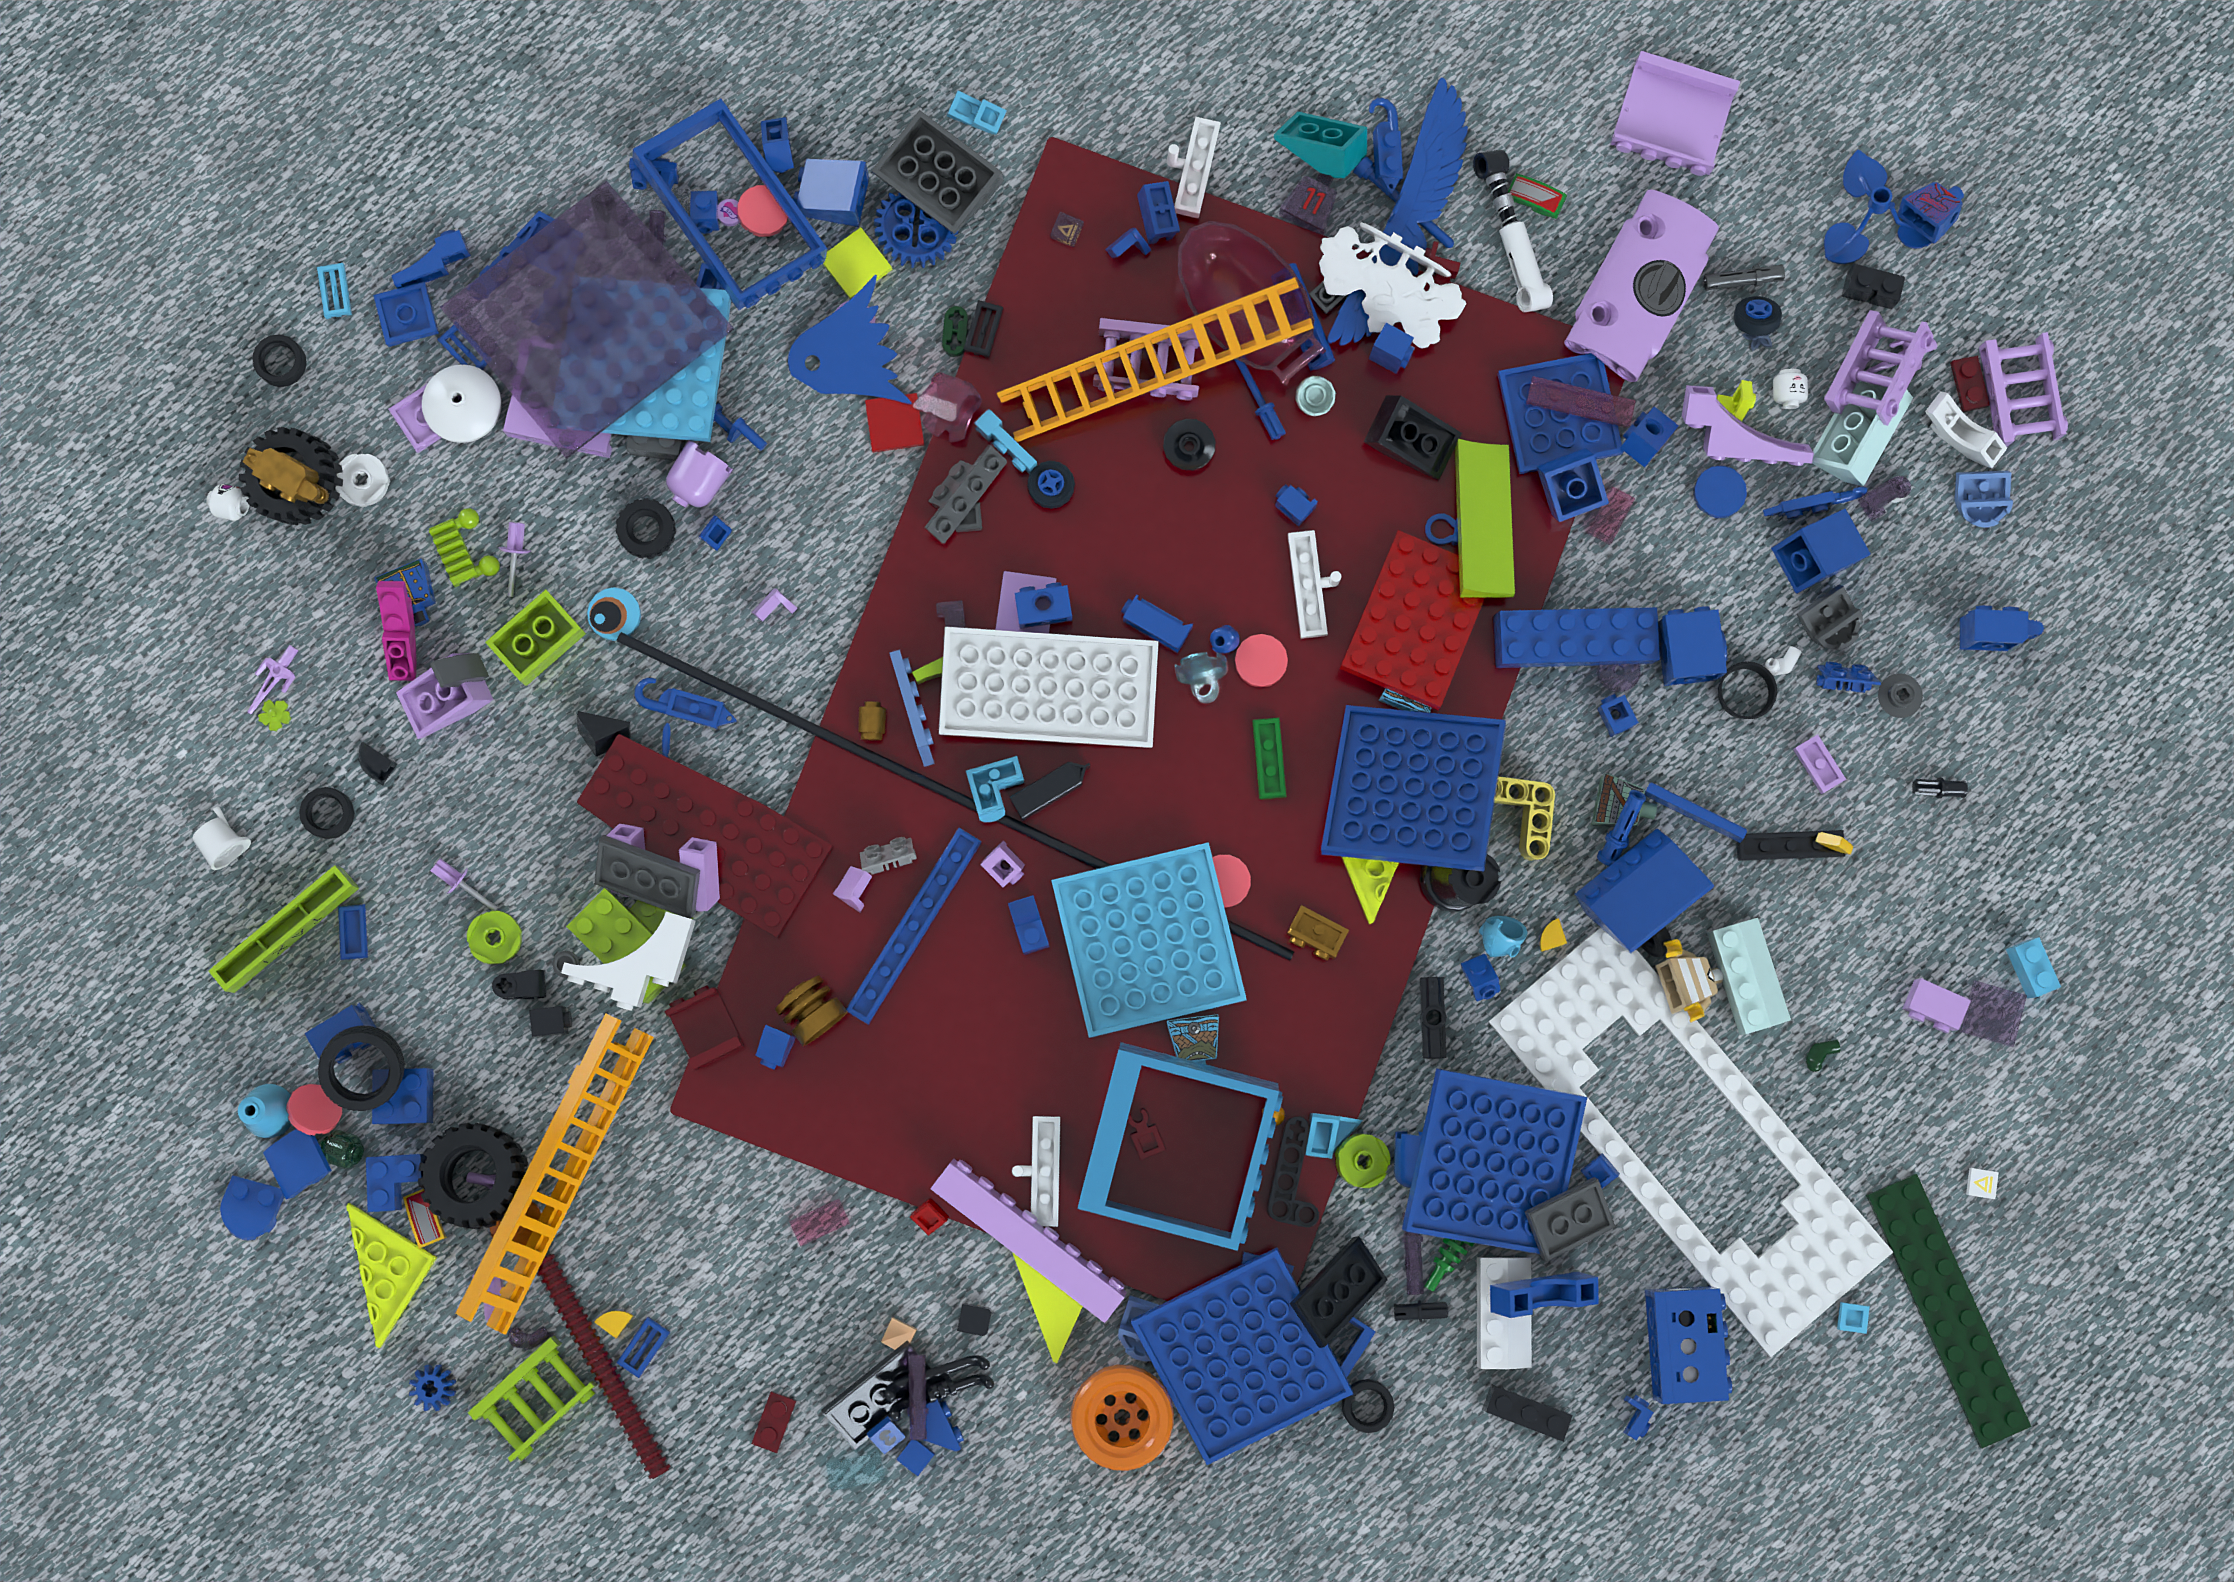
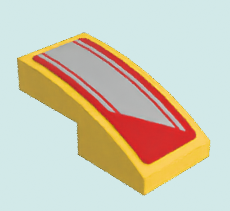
(424, 1224)

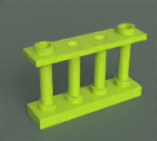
(507, 1390)

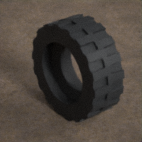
(639, 509)

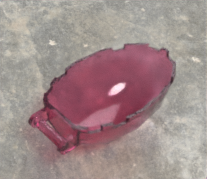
(1228, 263)

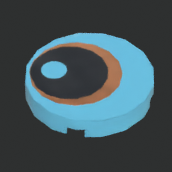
(613, 612)

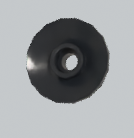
(1192, 432)

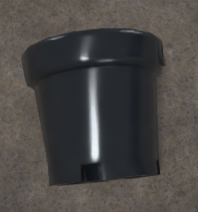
(1459, 888)

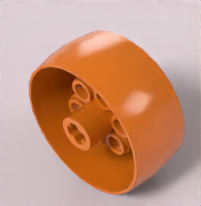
(1093, 1437)

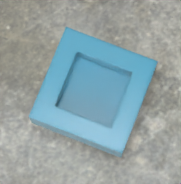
(1853, 1317)

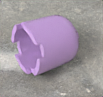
(696, 476)

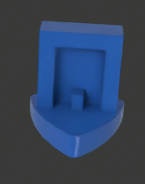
(1129, 238)

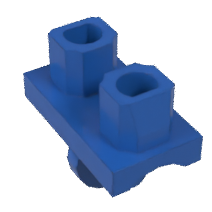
(665, 168)

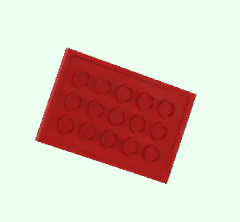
(1414, 623)

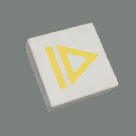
(1982, 1183)

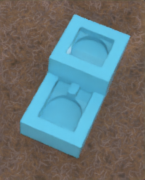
(976, 113)

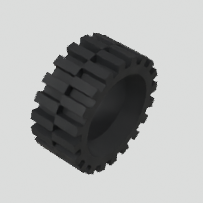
(316, 455)

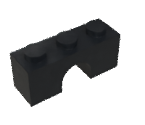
(1527, 1412)

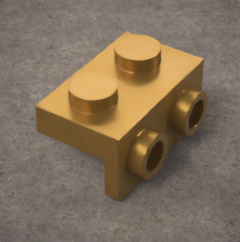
(1316, 932)

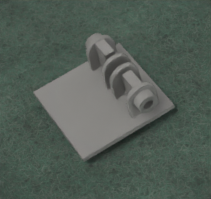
(898, 850)

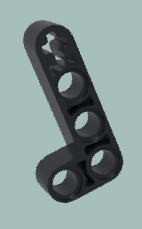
(1294, 1171)

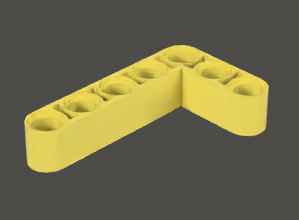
(1531, 807)

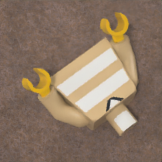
(1687, 980)

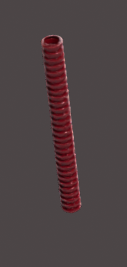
(602, 1367)

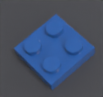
(406, 314)

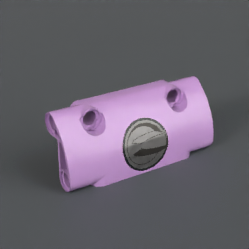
(1643, 284)

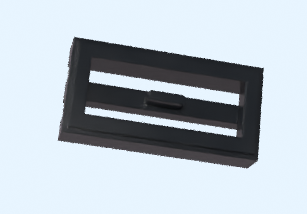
(978, 349)

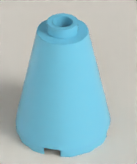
(265, 1111)

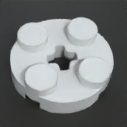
(376, 483)

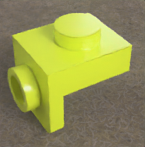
(1741, 401)

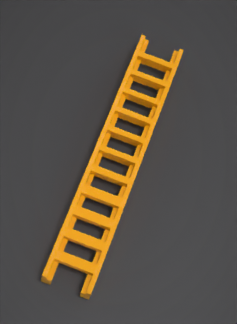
(1197, 323)
(569, 1180)

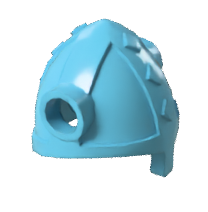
(1502, 936)

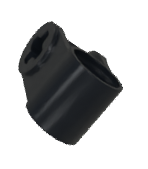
(524, 985)

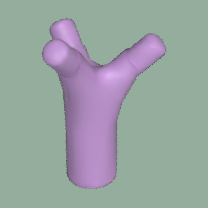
(481, 1179)

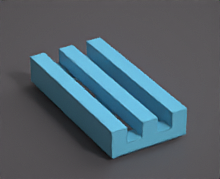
(344, 288)

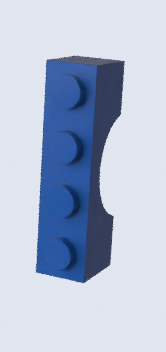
(1522, 1296)

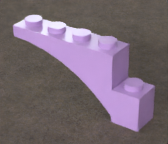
(1731, 437)

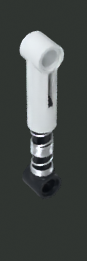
(1532, 291)

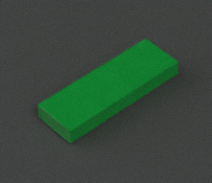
(1269, 758)

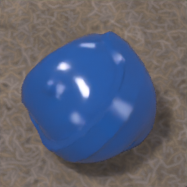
(1224, 639)

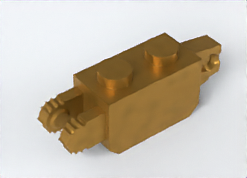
(286, 475)

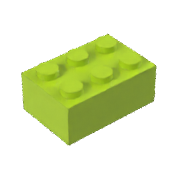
(535, 637)

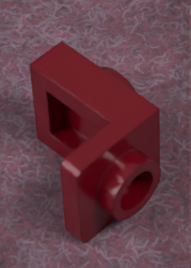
(1449, 265)

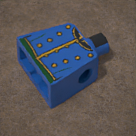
(418, 587)

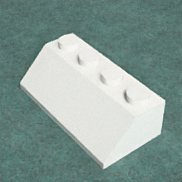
(1500, 1339)

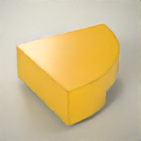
(1834, 842)
(1552, 936)
(614, 1322)

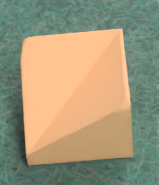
(898, 1333)

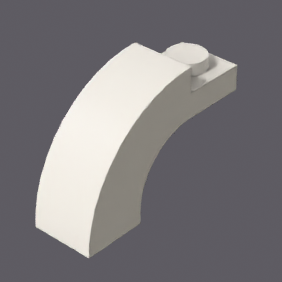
(1962, 433)

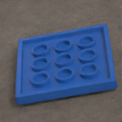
(1549, 434)

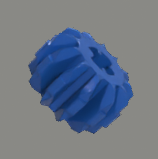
(440, 1382)

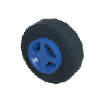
(1757, 315)
(1047, 475)

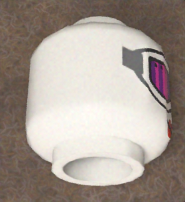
(227, 502)

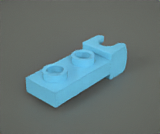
(991, 428)

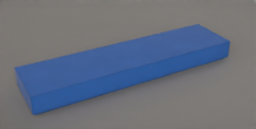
(1695, 812)

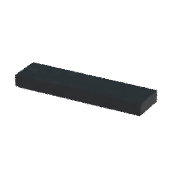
(1785, 846)

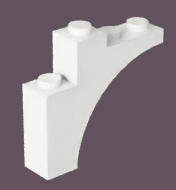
(657, 958)

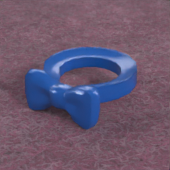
(1452, 538)

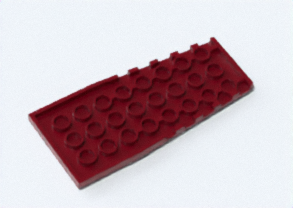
(760, 853)

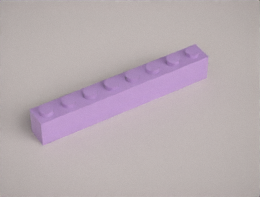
(1029, 1240)

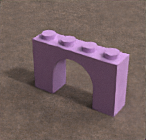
(695, 853)

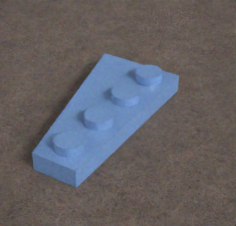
(915, 713)

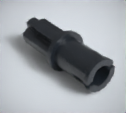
(1940, 788)
(1420, 1311)

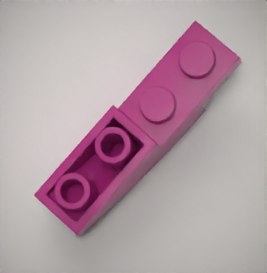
(399, 630)

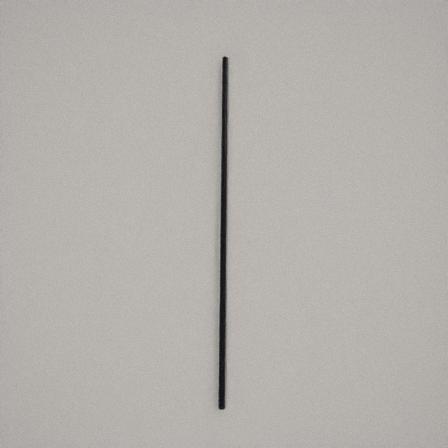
(904, 772)

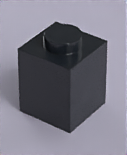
(550, 1021)

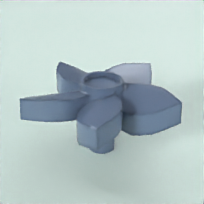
(1757, 340)

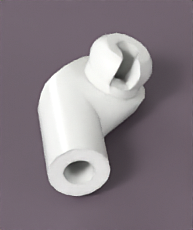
(1783, 665)

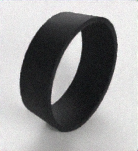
(1765, 674)

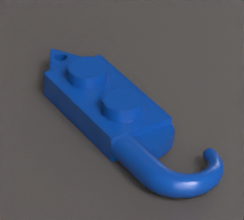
(1387, 147)
(1817, 503)
(685, 706)

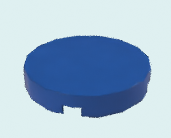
(1720, 491)

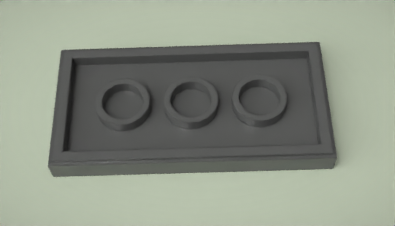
(647, 876)

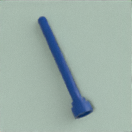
(1367, 171)

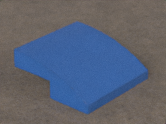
(296, 1162)

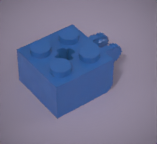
(1996, 629)

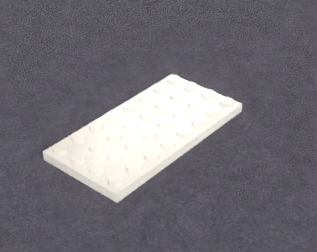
(1048, 687)

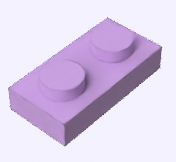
(1819, 764)

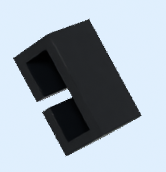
(1863, 280)

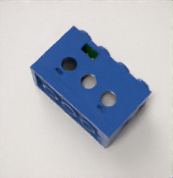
(1687, 1345)

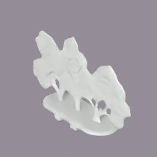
(1390, 290)

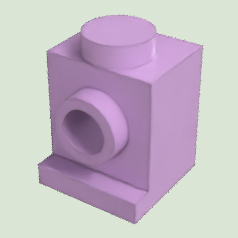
(994, 866)

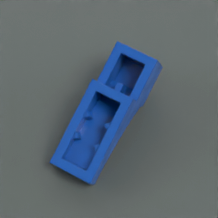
(448, 249)

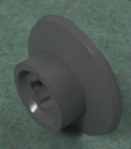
(1890, 700)

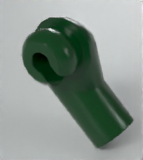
(1818, 1053)

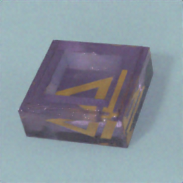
(1067, 229)

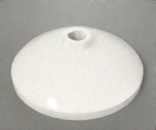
(473, 414)

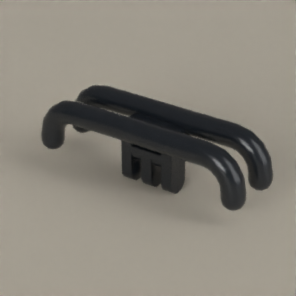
(939, 1383)

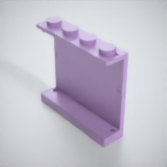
(1674, 113)

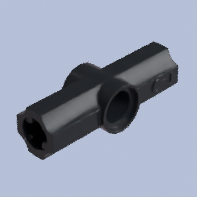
(1433, 1035)

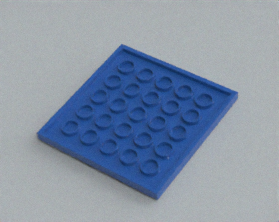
(1414, 788)
(1491, 1157)
(1240, 1357)

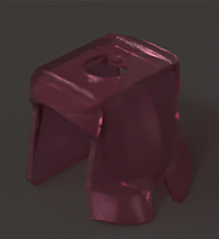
(948, 405)

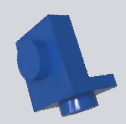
(704, 210)
(1481, 977)
(1639, 1423)

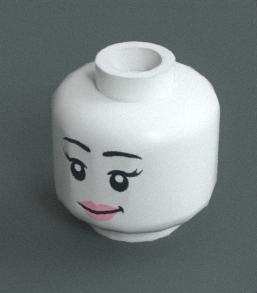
(1790, 388)

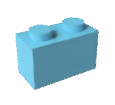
(2033, 968)

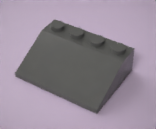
(938, 173)

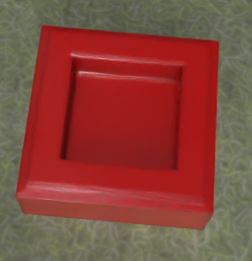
(929, 1216)

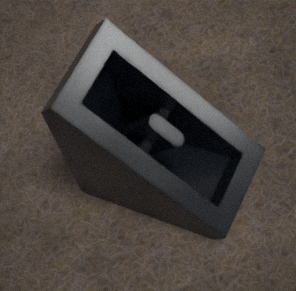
(600, 731)

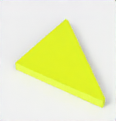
(1370, 882)
(389, 1269)
(1052, 1307)

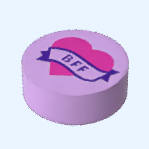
(728, 212)

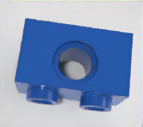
(1648, 436)
(1031, 616)

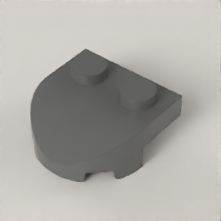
(1832, 620)

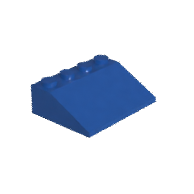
(1643, 891)

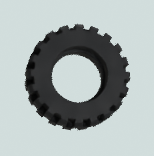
(441, 1163)

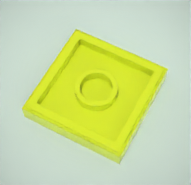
(855, 262)

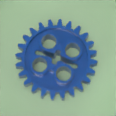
(891, 224)

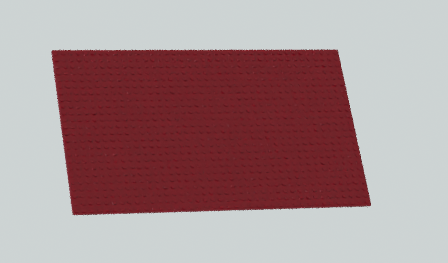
(998, 1036)

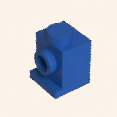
(1294, 504)
(1626, 719)

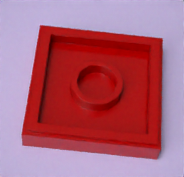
(894, 424)

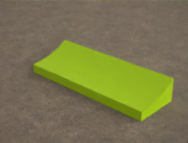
(1484, 520)

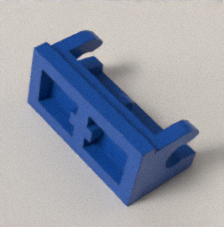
(1158, 211)

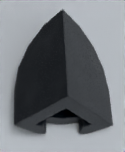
(375, 764)

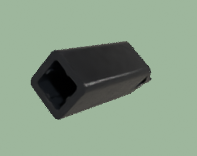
(1048, 789)

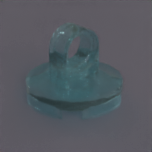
(1201, 670)

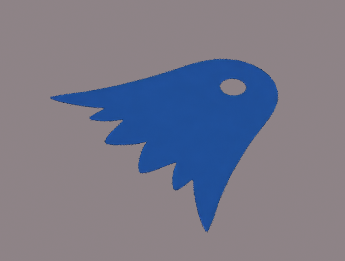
(847, 352)

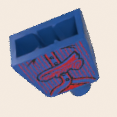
(1931, 210)

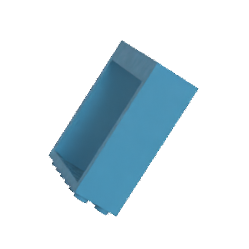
(1112, 1129)

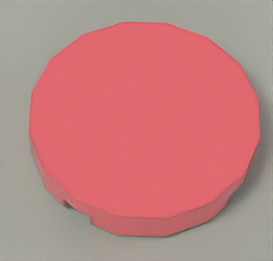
(760, 212)
(1261, 660)
(1232, 879)
(312, 1110)

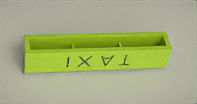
(283, 929)

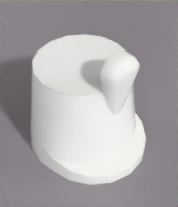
(219, 842)

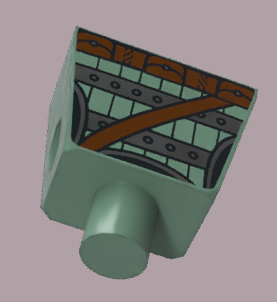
(1611, 799)

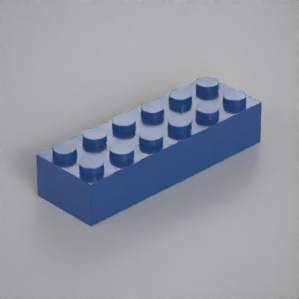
(1576, 637)

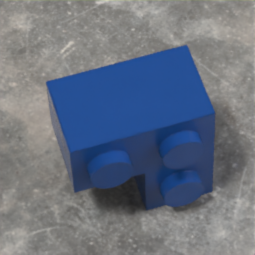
(385, 1177)

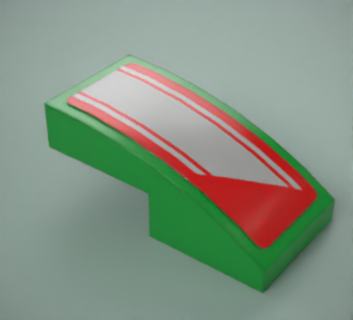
(1537, 195)

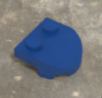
(250, 1208)

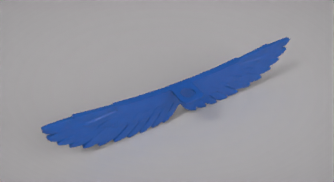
(1422, 195)

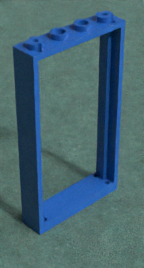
(686, 130)

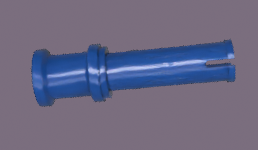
(1618, 837)

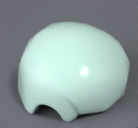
(1315, 395)

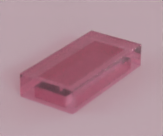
(1611, 516)
(819, 1222)

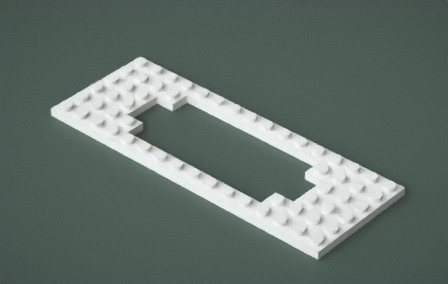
(1802, 1270)

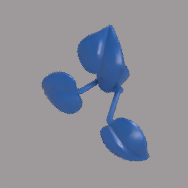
(1866, 176)

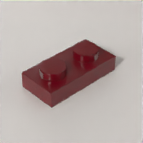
(1969, 383)
(774, 1422)

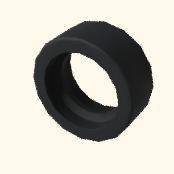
(265, 346)
(310, 800)
(1388, 1410)

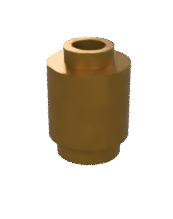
(872, 721)

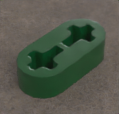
(948, 331)

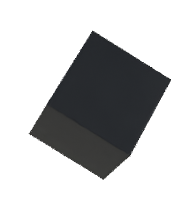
(974, 1319)

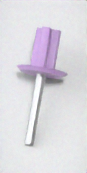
(514, 546)
(454, 878)

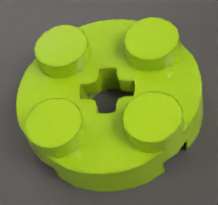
(480, 943)
(1349, 1153)

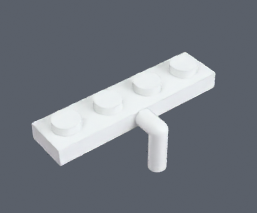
(1195, 166)
(1309, 584)
(1044, 1170)

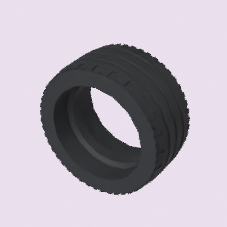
(358, 1101)

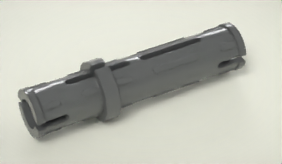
(1754, 276)

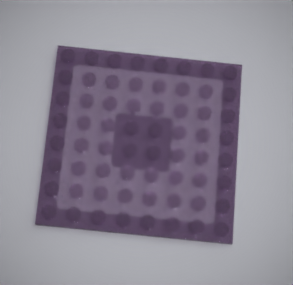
(586, 319)

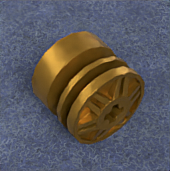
(810, 1010)

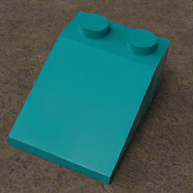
(1324, 143)

